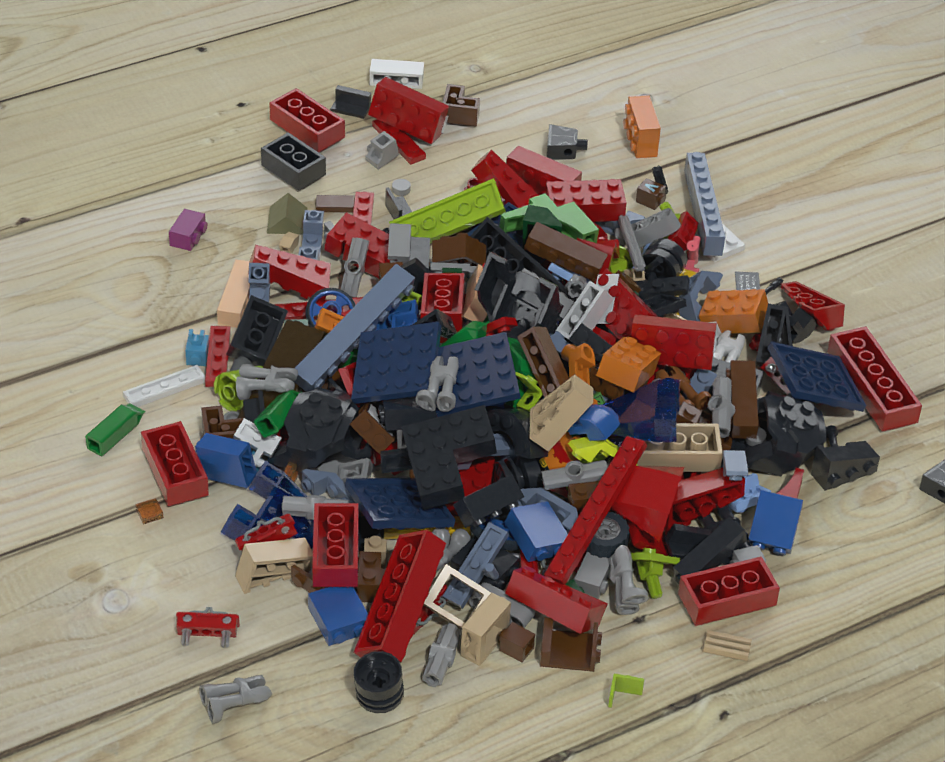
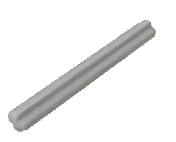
(631, 243)

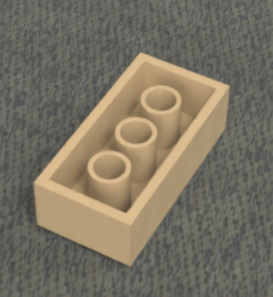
(696, 449)

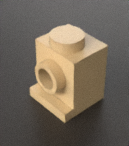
(376, 544)

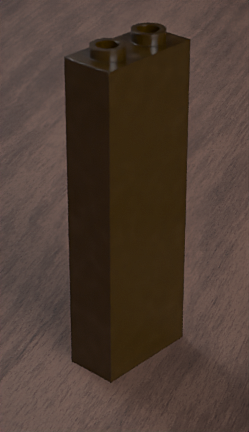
(288, 351)

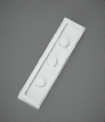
(164, 386)

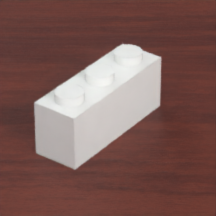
(404, 72)
(586, 309)

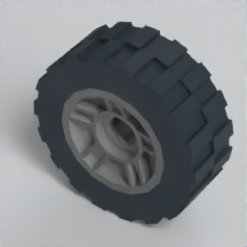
(609, 536)

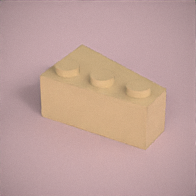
(559, 411)
(271, 561)

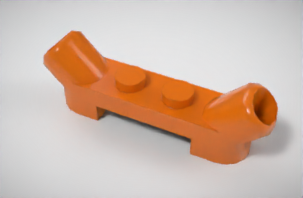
(580, 360)

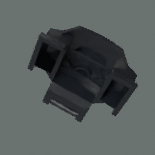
(518, 296)
(319, 428)
(795, 432)

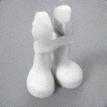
(729, 347)

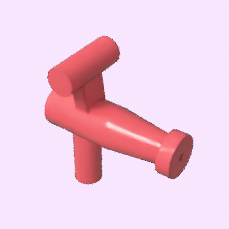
(692, 254)

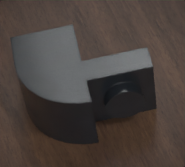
(801, 325)

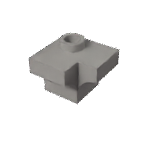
(381, 150)

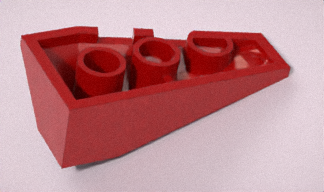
(824, 309)

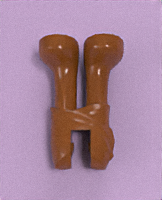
(698, 400)

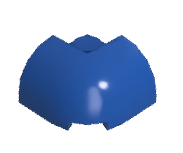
(404, 315)
(596, 422)

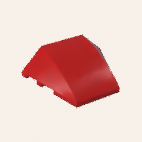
(649, 497)

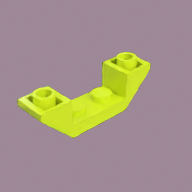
(588, 449)

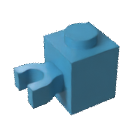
(197, 348)

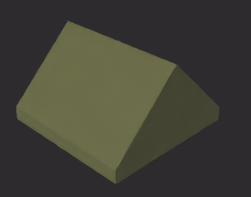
(286, 216)

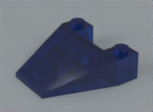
(649, 411)
(273, 486)

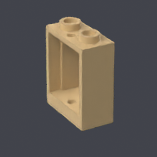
(437, 585)
(485, 628)

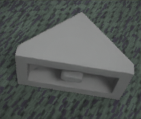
(355, 469)

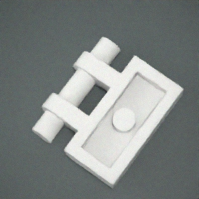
(249, 433)

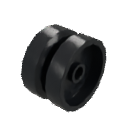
(673, 258)

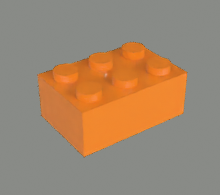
(642, 126)
(736, 310)
(628, 364)

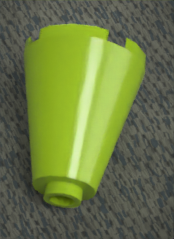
(226, 388)

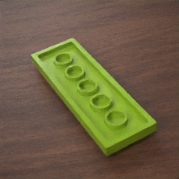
(455, 212)

